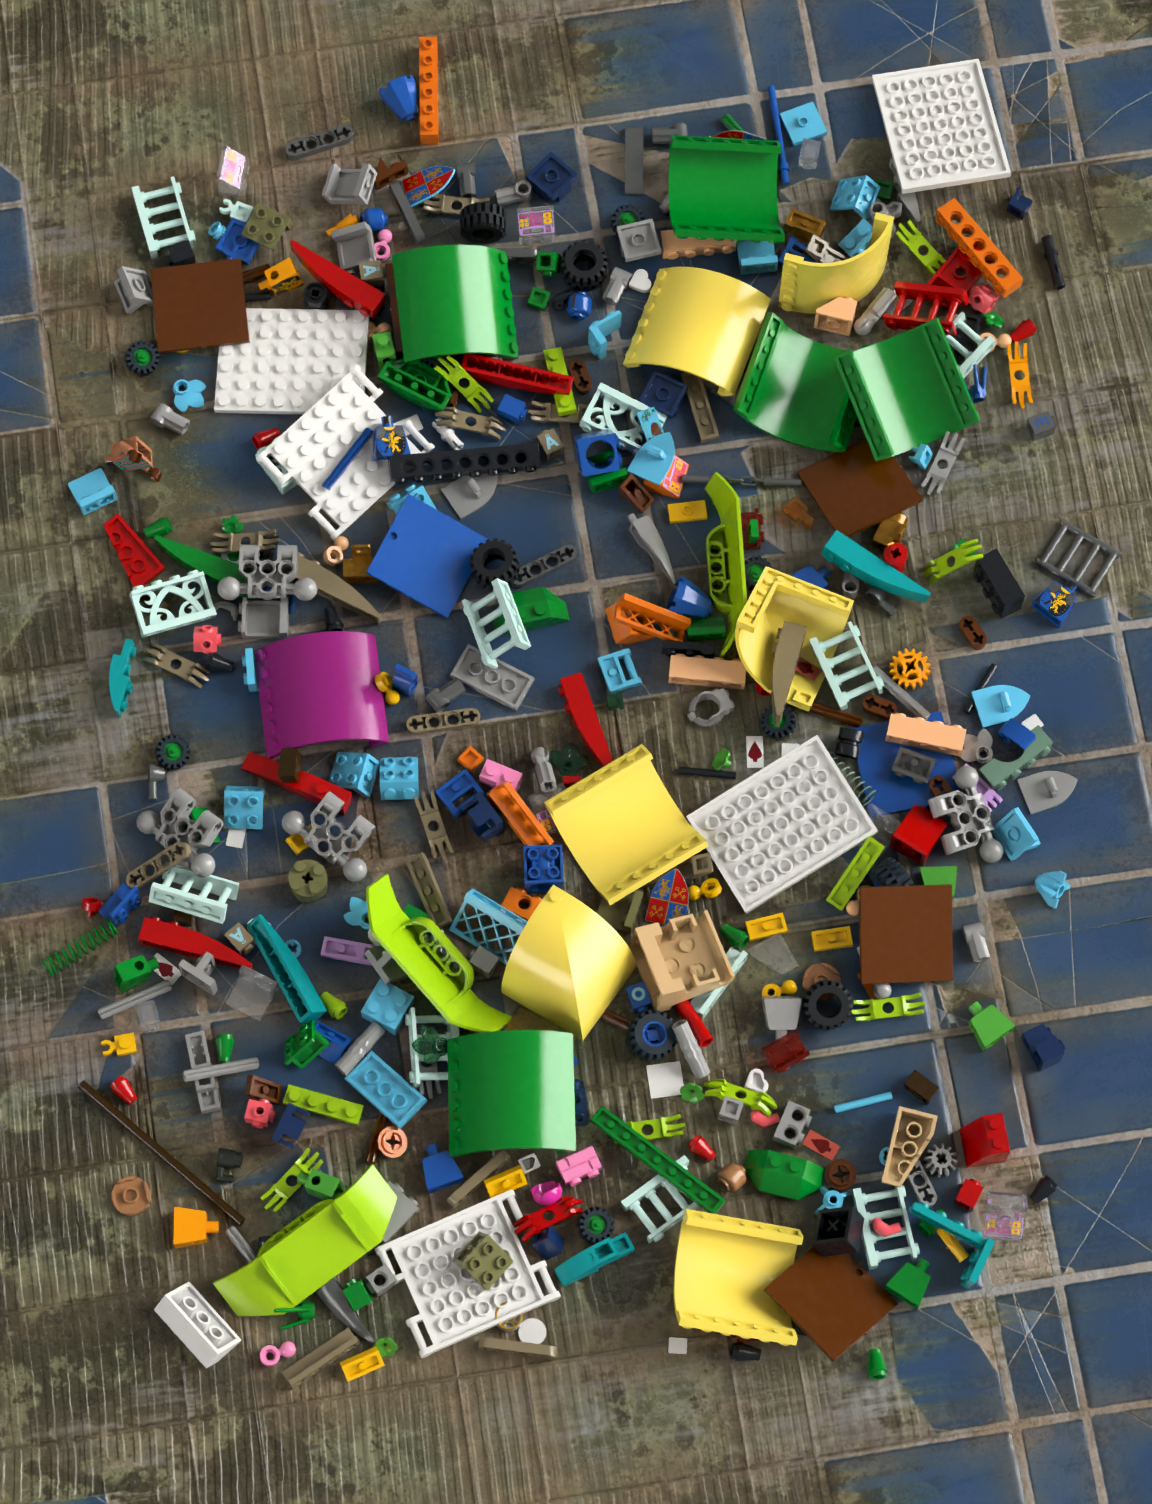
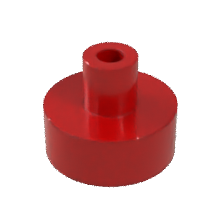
(91, 905)

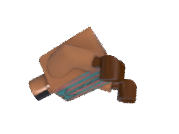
(133, 455)

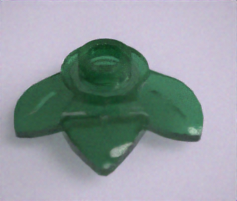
(568, 757)
(428, 1045)

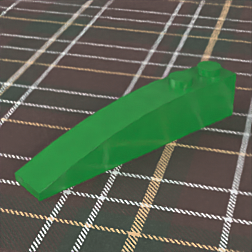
(194, 559)

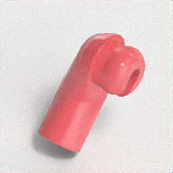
(762, 1119)
(884, 1229)

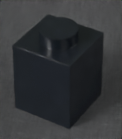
(181, 254)

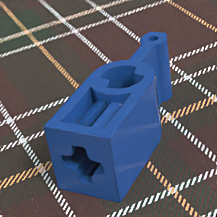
(404, 680)

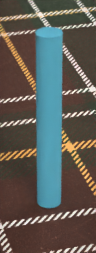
(863, 1102)

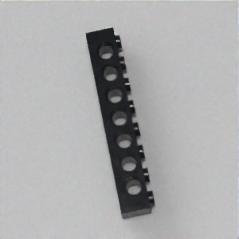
(453, 457)

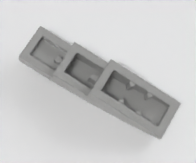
(908, 200)
(200, 1057)

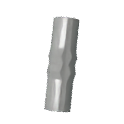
(359, 1048)
(691, 1049)

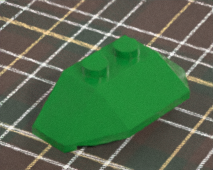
(416, 384)
(537, 609)
(783, 1174)

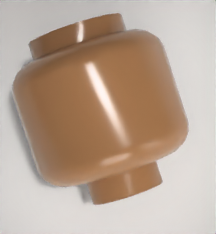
(731, 1177)

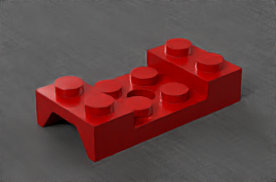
(948, 278)

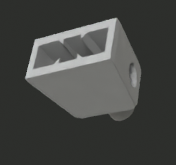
(781, 1013)

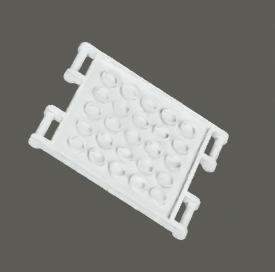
(319, 442)
(447, 1295)

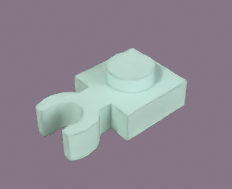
(238, 211)

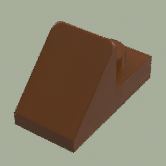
(388, 175)
(635, 492)
(261, 1088)

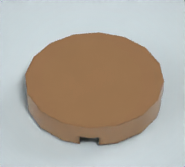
(820, 972)
(131, 1196)

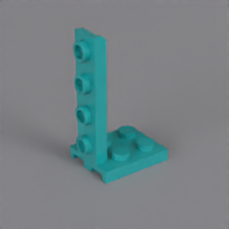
(977, 1258)

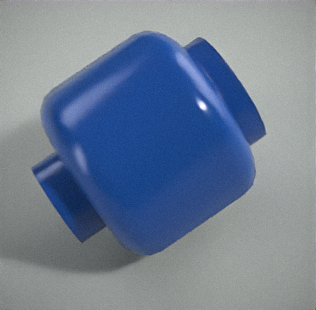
(374, 218)
(579, 306)

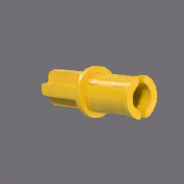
(953, 1244)

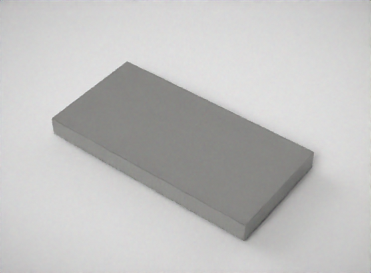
(501, 684)

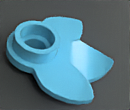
(191, 395)
(358, 913)

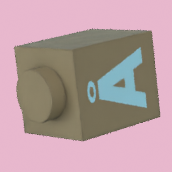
(372, 272)
(550, 444)
(240, 939)

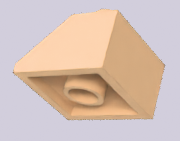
(836, 316)

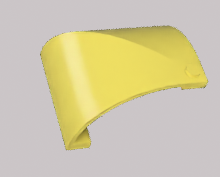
(792, 600)
(567, 964)

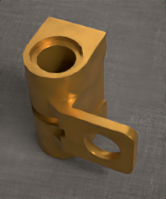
(803, 226)
(890, 531)
(355, 568)

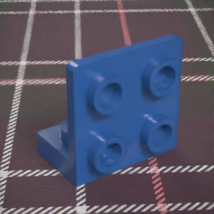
(121, 904)

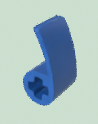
(1016, 732)

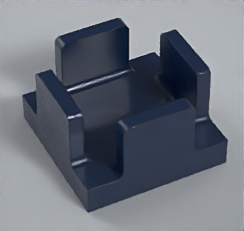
(551, 178)
(664, 394)
(484, 818)
(290, 1125)

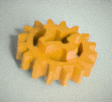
(903, 663)

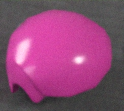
(546, 1193)

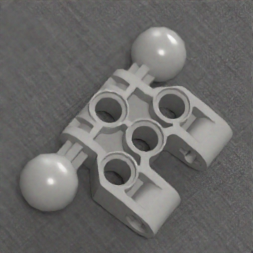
(249, 557)
(968, 804)
(295, 823)
(206, 825)

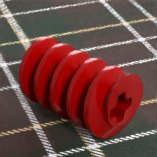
(896, 556)

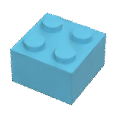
(387, 1006)

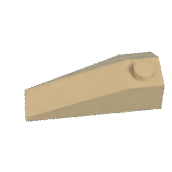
(908, 1140)

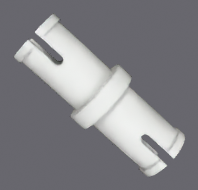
(448, 435)

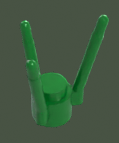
(304, 1310)

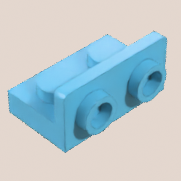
(857, 239)

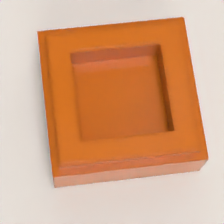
(470, 758)

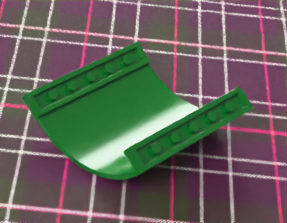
(724, 188)
(454, 302)
(796, 390)
(907, 390)
(511, 1091)

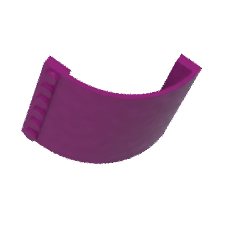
(320, 690)

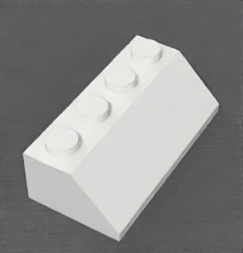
(197, 1324)

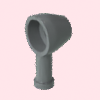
(875, 597)
(155, 774)

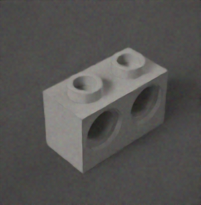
(787, 1123)

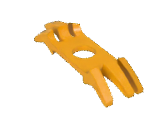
(1015, 365)

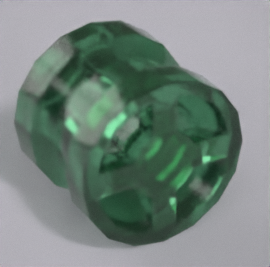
(614, 700)

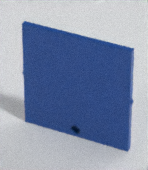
(426, 556)
(894, 792)

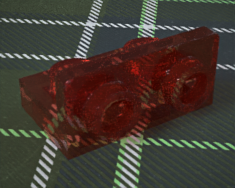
(745, 518)
(785, 1052)

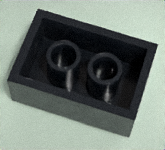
(998, 584)

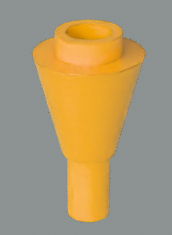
(347, 221)

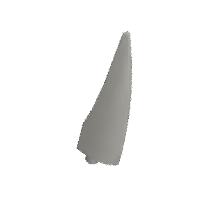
(650, 540)

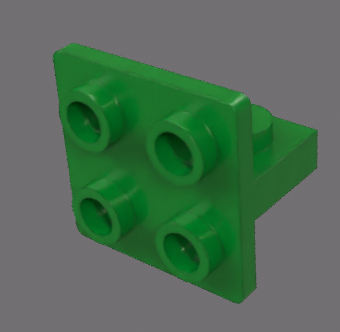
(304, 1045)

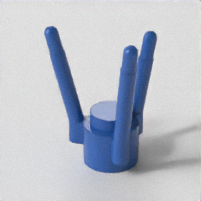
(977, 392)

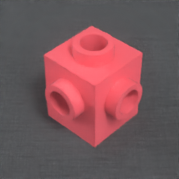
(982, 298)
(206, 639)
(253, 1114)

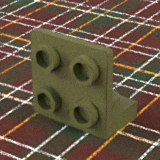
(266, 226)
(622, 913)
(483, 1260)

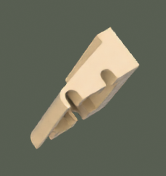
(680, 959)

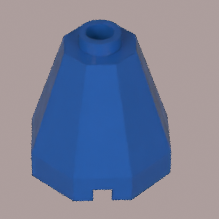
(401, 97)
(689, 600)

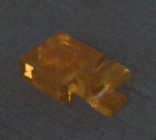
(796, 511)

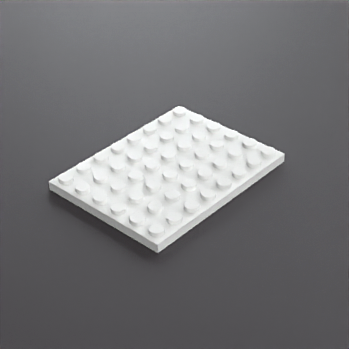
(941, 126)
(290, 360)
(782, 824)

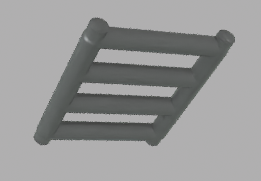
(1097, 544)

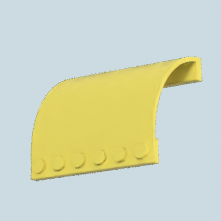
(811, 285)
(699, 325)
(623, 825)
(724, 1272)

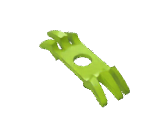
(915, 241)
(469, 392)
(961, 559)
(899, 1004)
(753, 1099)
(659, 1127)
(281, 1187)

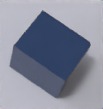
(1019, 204)
(548, 1243)

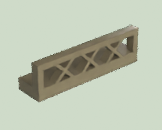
(320, 1358)

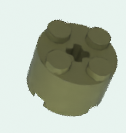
(303, 871)

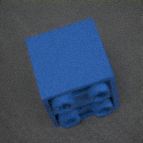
(584, 441)
(543, 868)

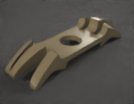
(443, 203)
(552, 414)
(457, 419)
(234, 541)
(186, 669)
(429, 815)

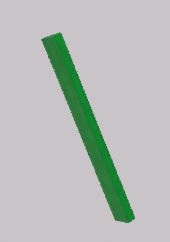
(657, 1160)

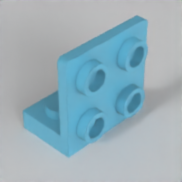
(855, 194)
(756, 257)
(92, 491)
(355, 772)
(243, 807)

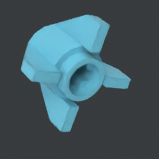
(1051, 886)
(831, 1195)

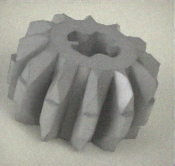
(944, 1167)

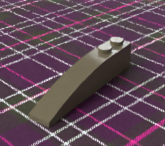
(334, 588)
(785, 661)

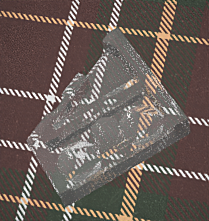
(774, 955)

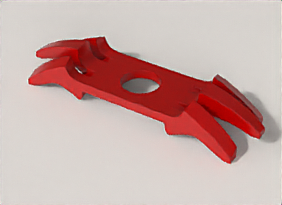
(537, 1221)

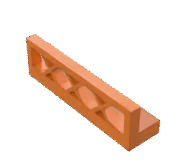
(650, 614)
(518, 815)

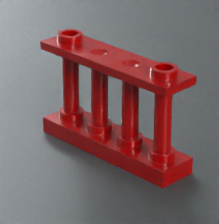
(924, 293)

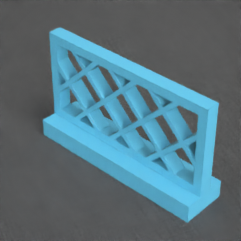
(497, 913)

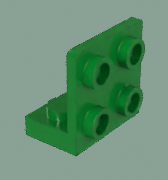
(607, 480)

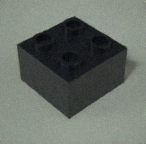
(838, 1231)

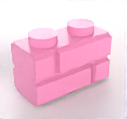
(579, 1166)

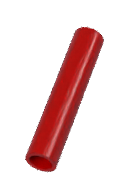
(697, 1026)

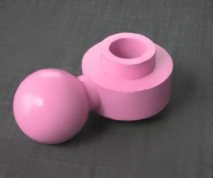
(384, 237)
(287, 1350)

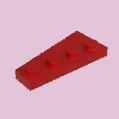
(134, 555)

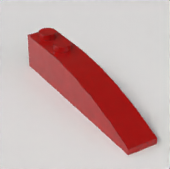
(340, 282)
(516, 375)
(584, 716)
(309, 786)
(187, 942)

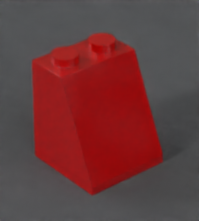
(918, 834)
(985, 1141)

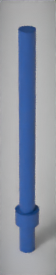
(783, 166)

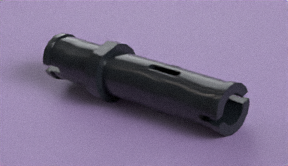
(1051, 255)

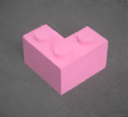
(494, 773)

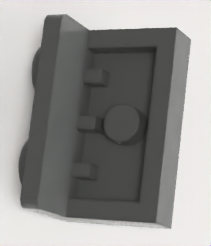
(913, 765)

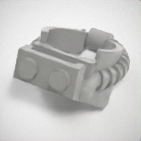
(720, 697)

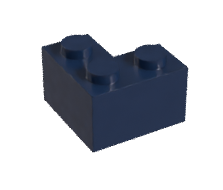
(1043, 1047)

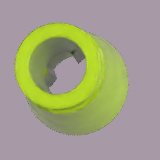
(333, 1005)

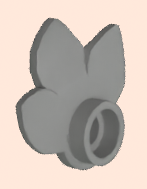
(975, 745)

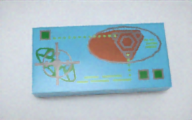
(649, 423)

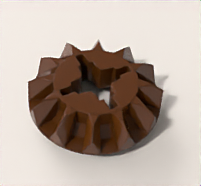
(845, 1167)

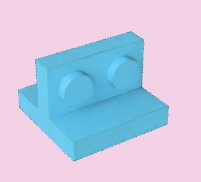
(1015, 834)

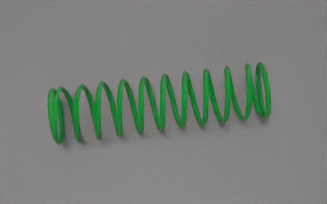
(112, 928)

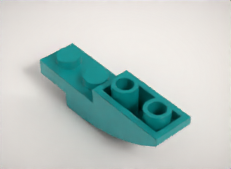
(119, 683)
(593, 1258)

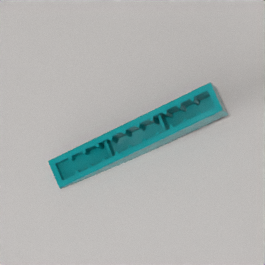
(870, 568)
(287, 971)

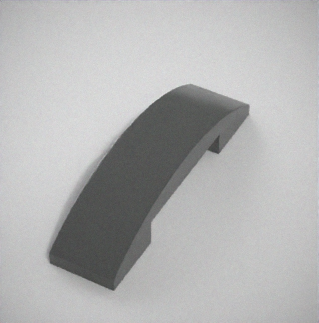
(633, 161)

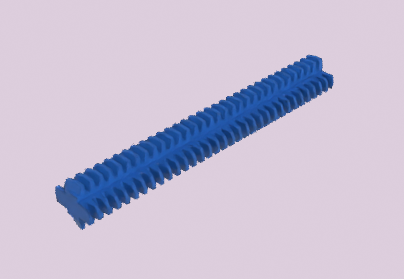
(330, 480)

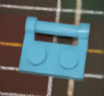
(613, 672)

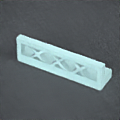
(704, 1002)

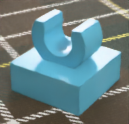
(922, 457)

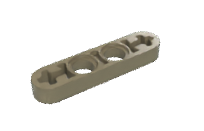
(443, 723)
(157, 863)
(477, 1179)
(517, 1347)

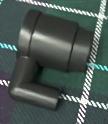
(227, 1159)

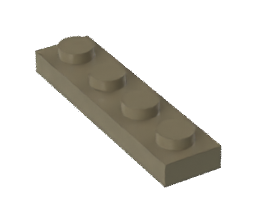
(700, 407)
(429, 890)

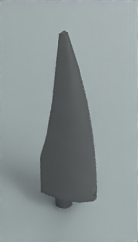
(336, 1301)

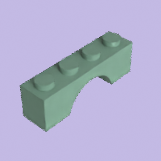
(997, 773)

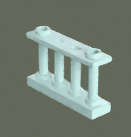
(146, 213)
(984, 345)
(512, 623)
(834, 680)
(190, 903)
(410, 1021)
(649, 1191)
(869, 1238)

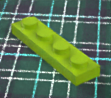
(555, 363)
(855, 873)
(324, 1105)

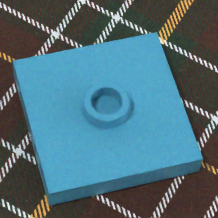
(803, 123)

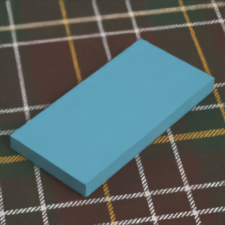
(385, 1089)

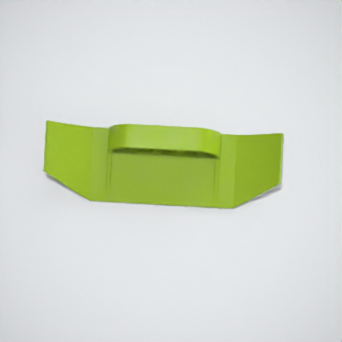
(729, 542)
(425, 964)
(312, 1249)

